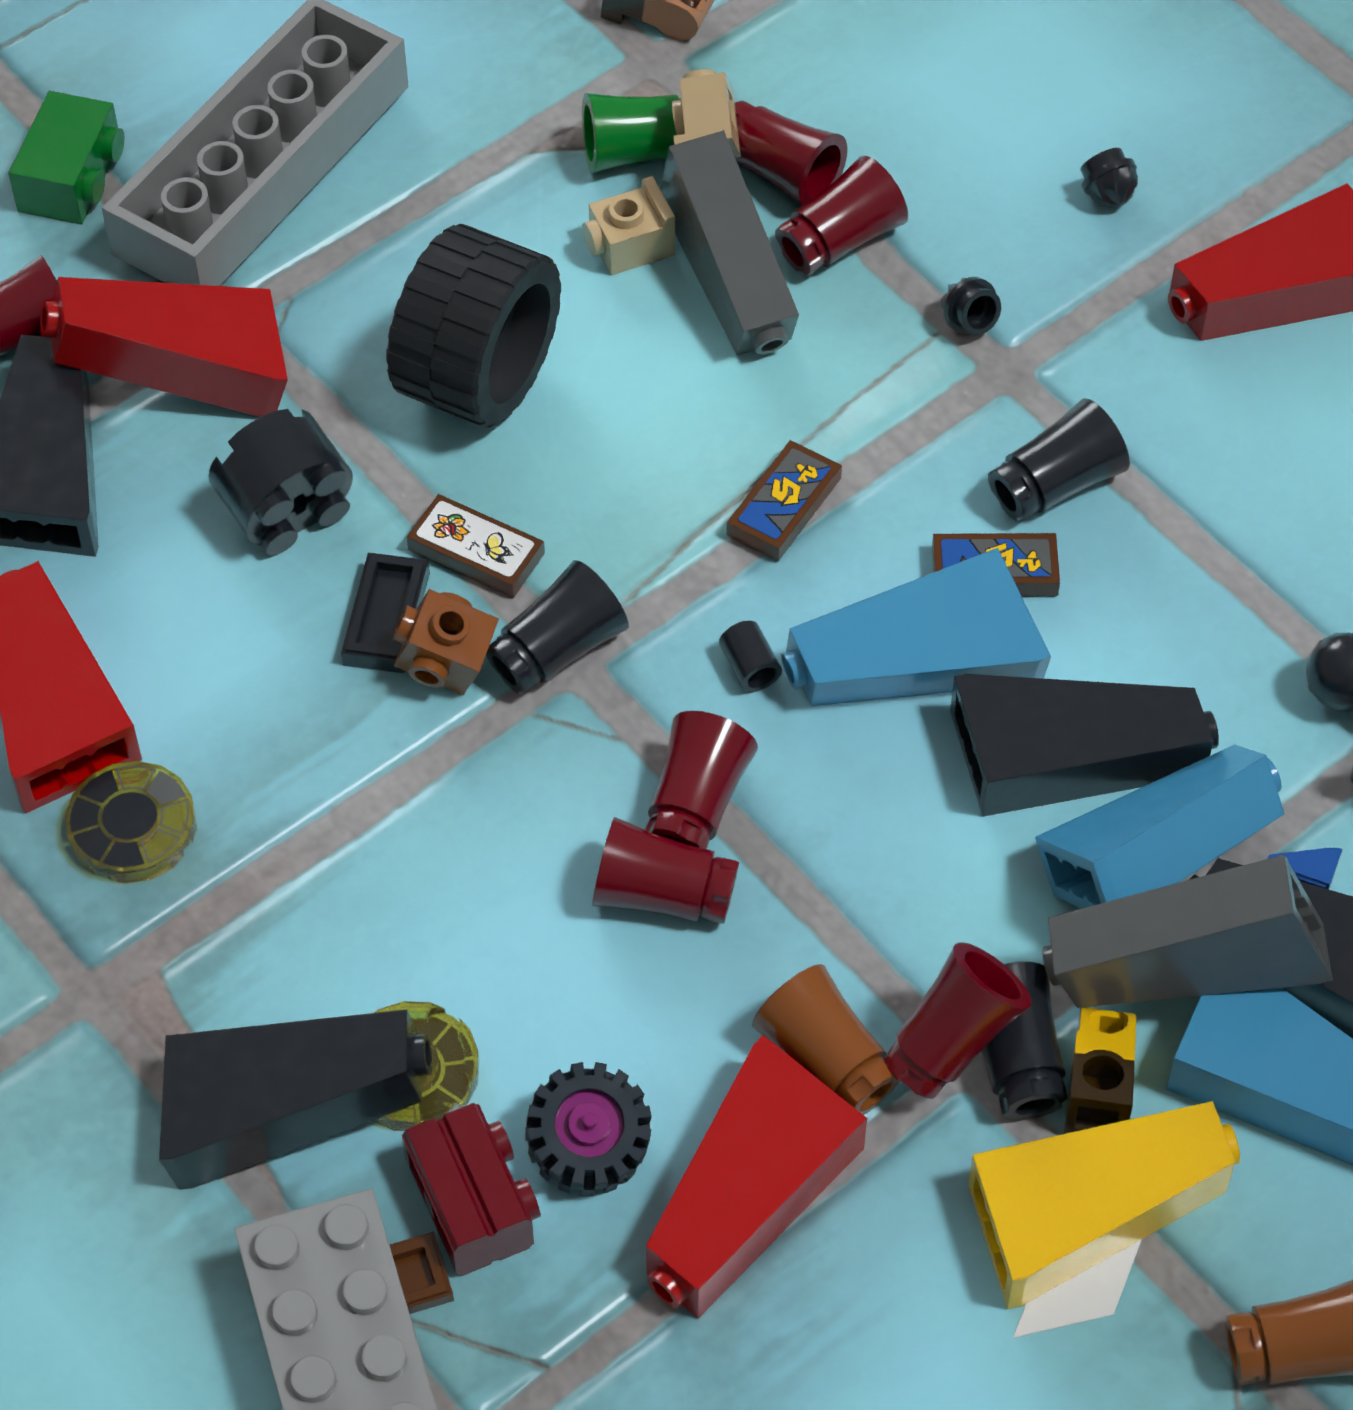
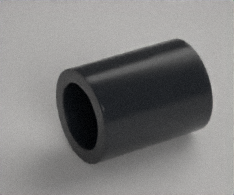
(750, 656)

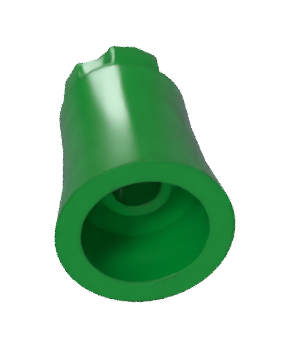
(626, 129)

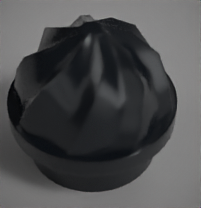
(1110, 178)
(971, 306)

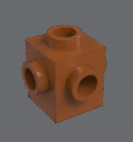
(443, 641)

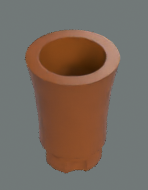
(827, 1038)
(1294, 1338)

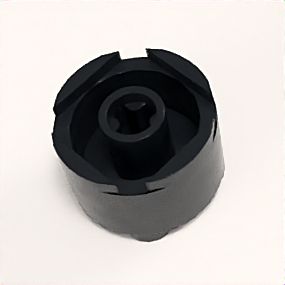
(282, 479)

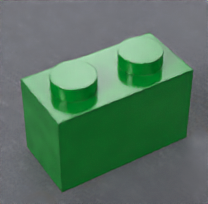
(66, 157)

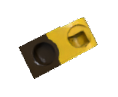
(1101, 1070)

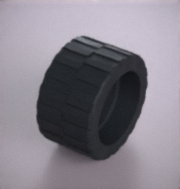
(473, 325)

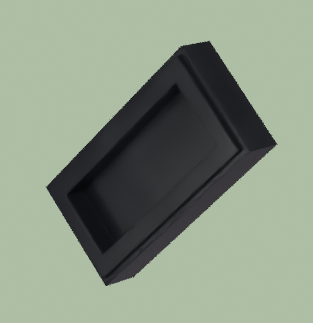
(382, 595)

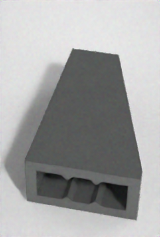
(728, 244)
(1192, 939)

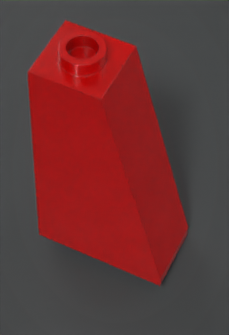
(1271, 273)
(172, 338)
(53, 695)
(753, 1174)

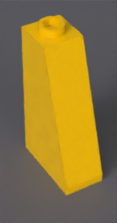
(1094, 1191)

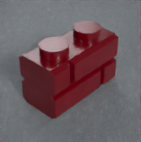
(470, 1188)

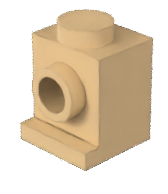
(705, 108)
(631, 228)

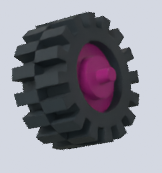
(588, 1128)

